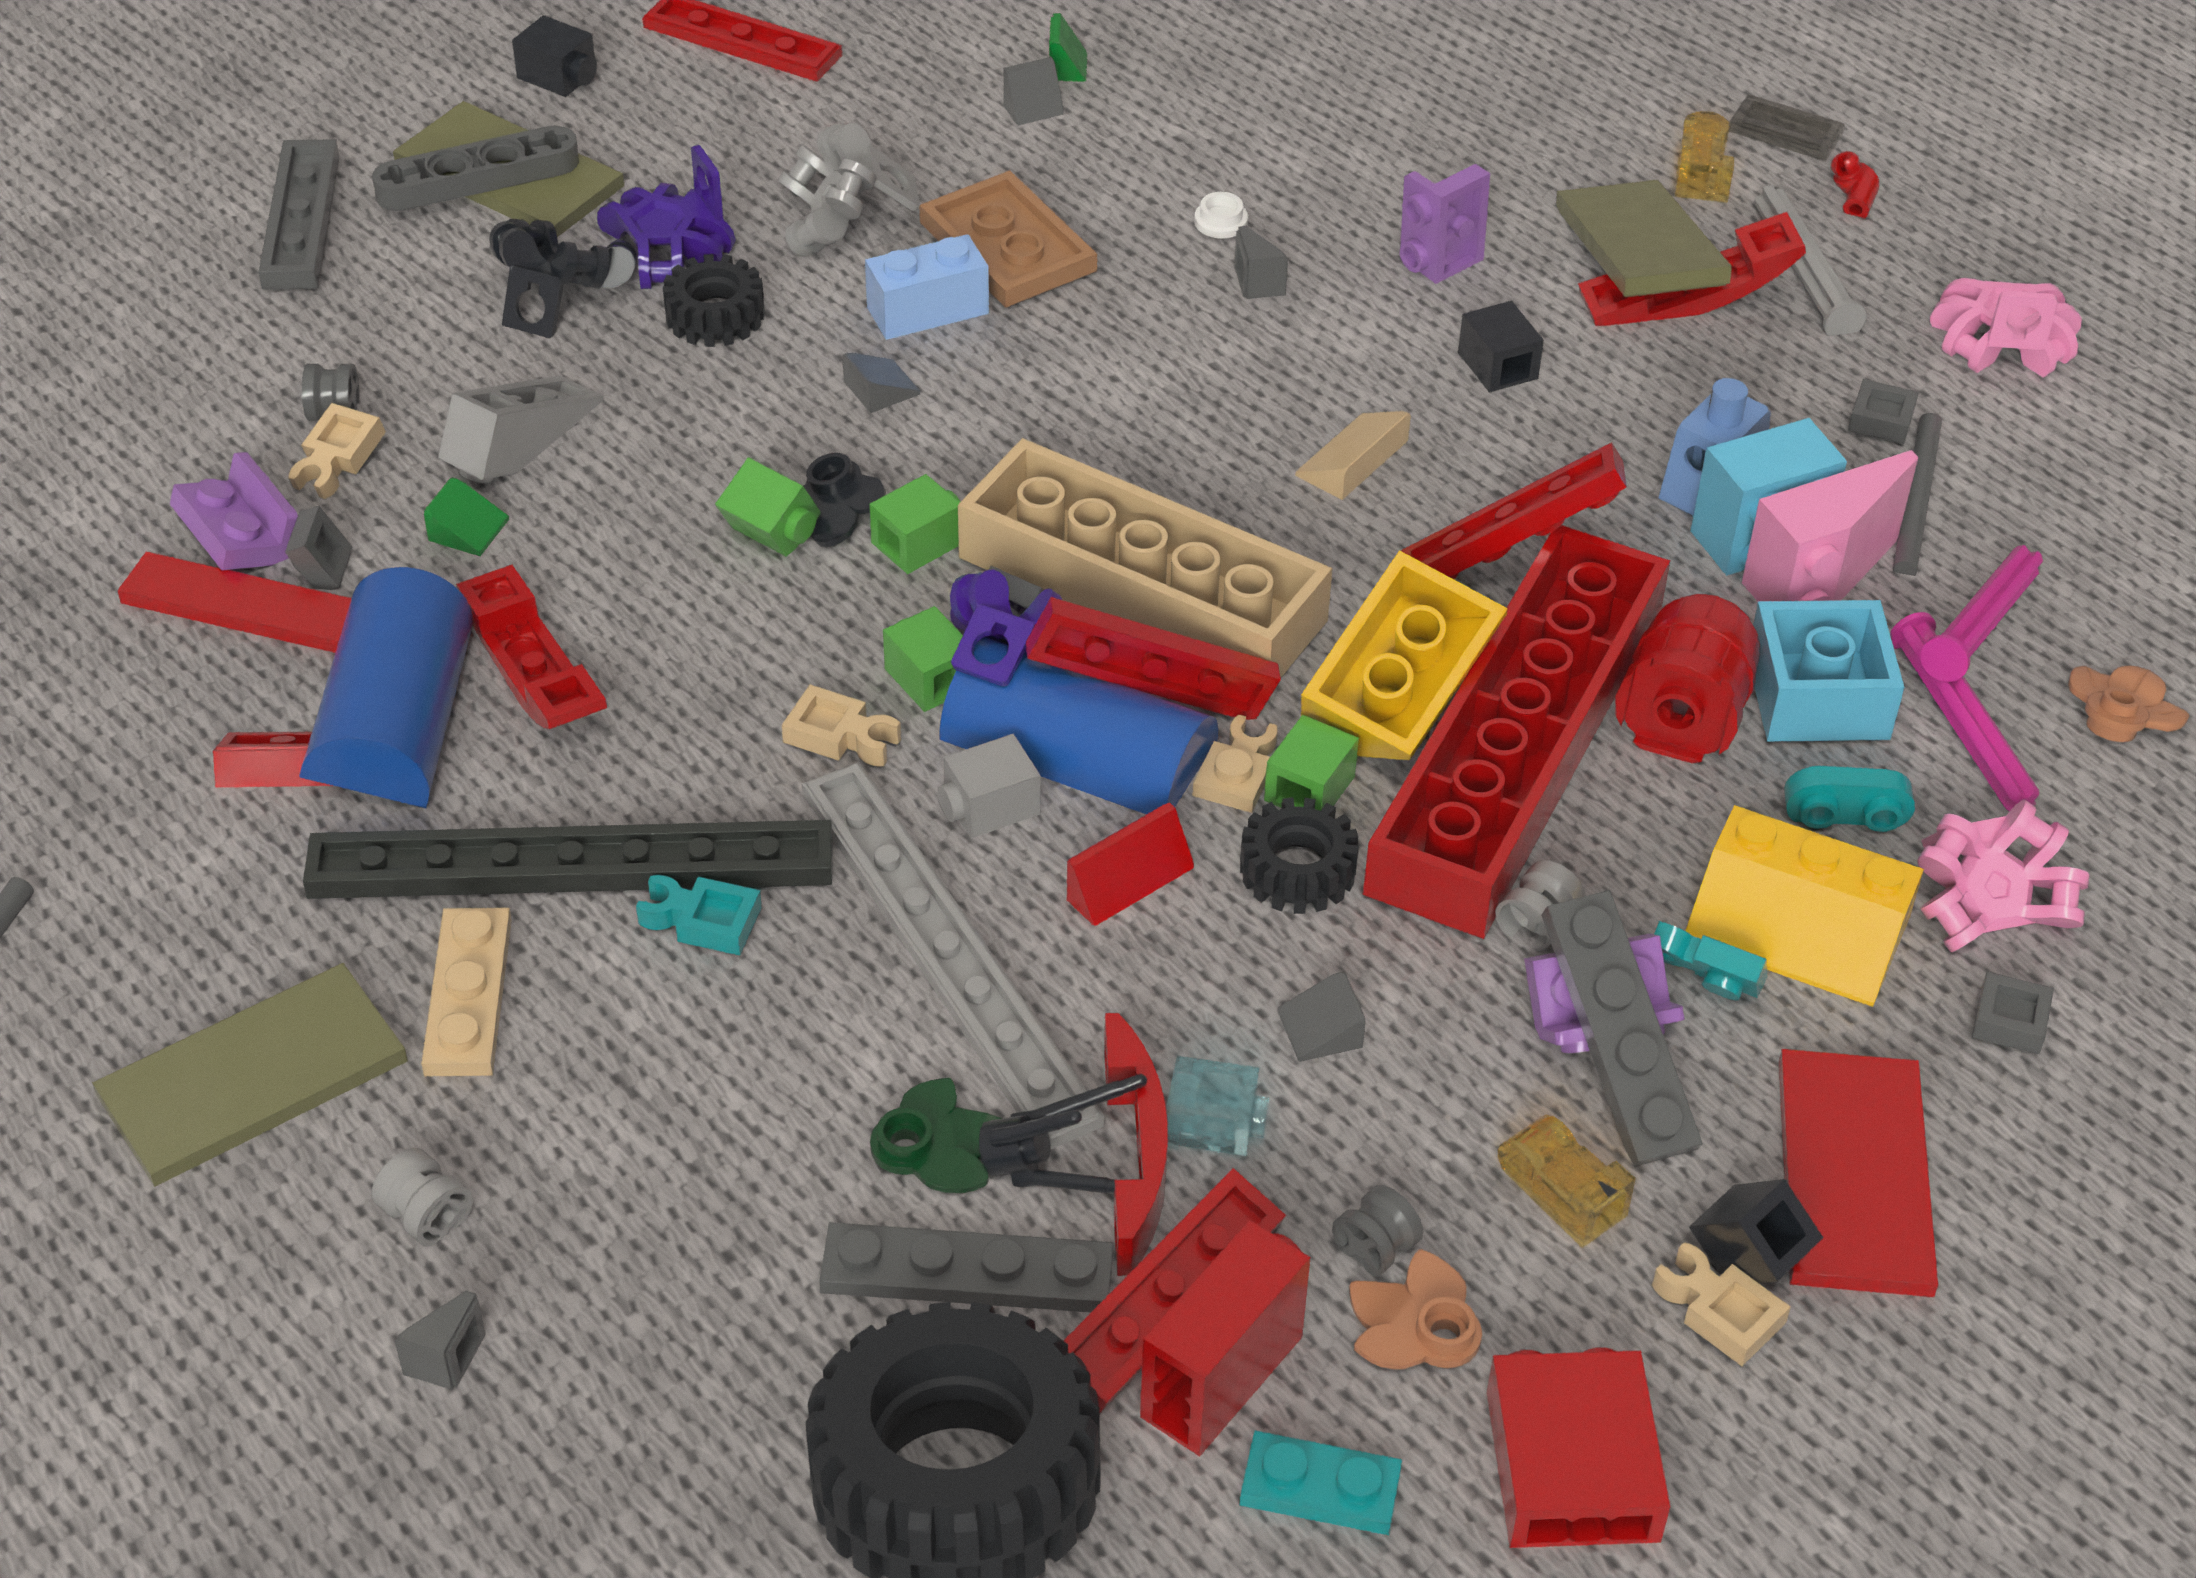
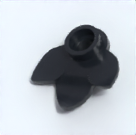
(840, 495)

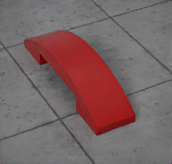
(1760, 256)
(526, 651)
(1139, 1200)

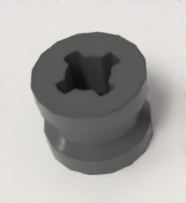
(328, 386)
(1378, 1229)

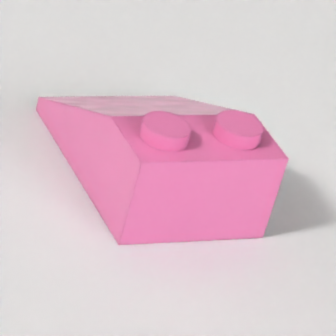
(1827, 532)

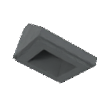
(1032, 91)
(1259, 265)
(877, 381)
(1324, 1019)
(443, 1342)

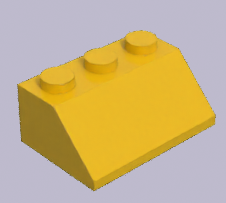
(1401, 659)
(1806, 903)

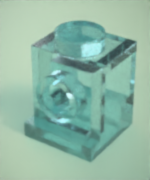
(1215, 1106)

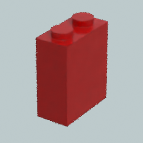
(1224, 1337)
(1577, 1448)

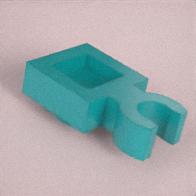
(708, 916)
(1724, 967)

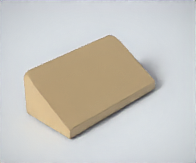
(1356, 452)

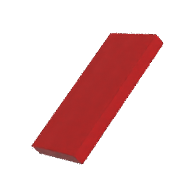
(1859, 1171)

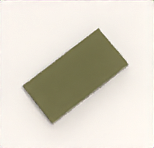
(555, 199)
(1643, 238)
(249, 1073)

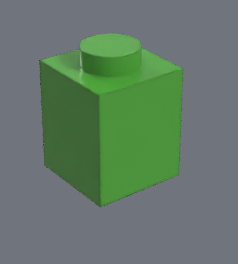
(768, 507)
(915, 523)
(920, 656)
(1311, 763)

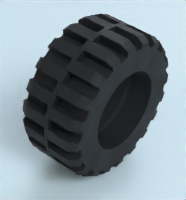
(941, 1375)

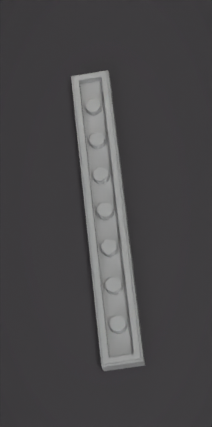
(947, 948)

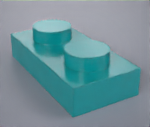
(1321, 1482)

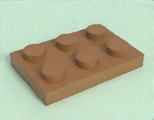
(1015, 233)

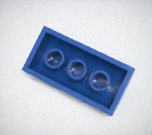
(391, 686)
(1082, 730)

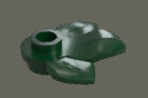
(944, 1136)

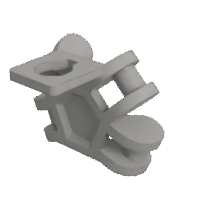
(849, 169)

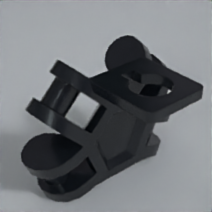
(538, 258)

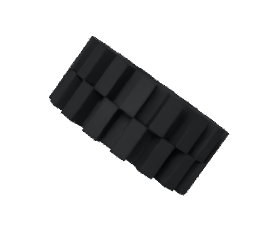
(714, 320)
(1299, 882)

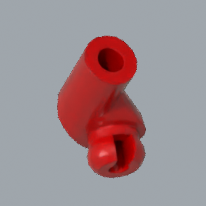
(1857, 182)

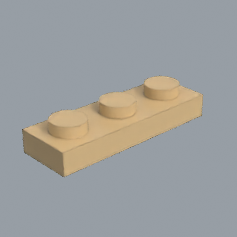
(467, 992)

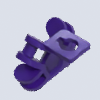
(687, 223)
(983, 610)

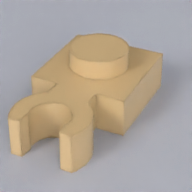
(336, 443)
(834, 722)
(1237, 771)
(1723, 1309)

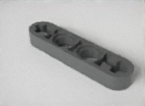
(419, 182)

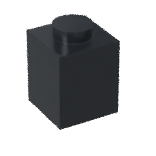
(554, 56)
(1500, 346)
(1757, 1230)

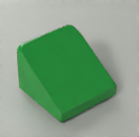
(1066, 51)
(463, 518)

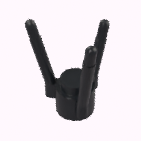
(1023, 1140)

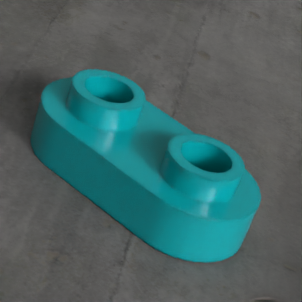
(1849, 796)

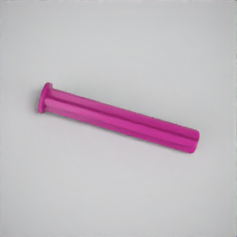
(1949, 654)
(1967, 717)

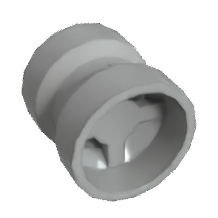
(1540, 886)
(415, 1190)

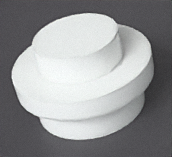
(1220, 215)

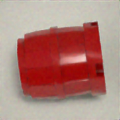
(1690, 678)

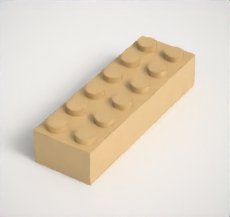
(1141, 556)

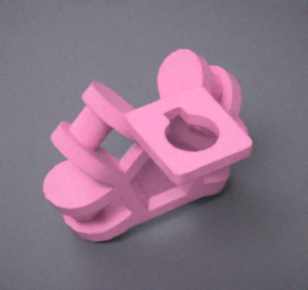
(2018, 317)
(1991, 885)

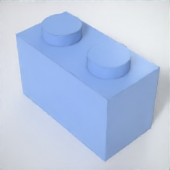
(927, 286)

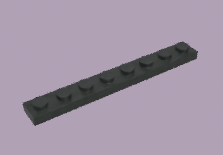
(566, 858)

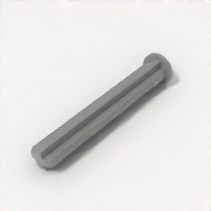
(1821, 282)

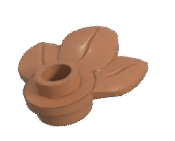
(2125, 702)
(1404, 1317)

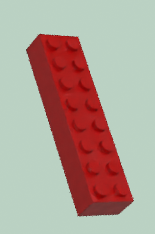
(1515, 732)

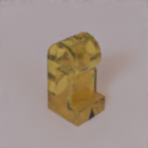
(1702, 162)
(1567, 1179)

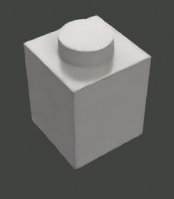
(990, 786)

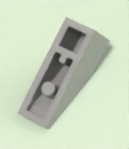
(509, 425)

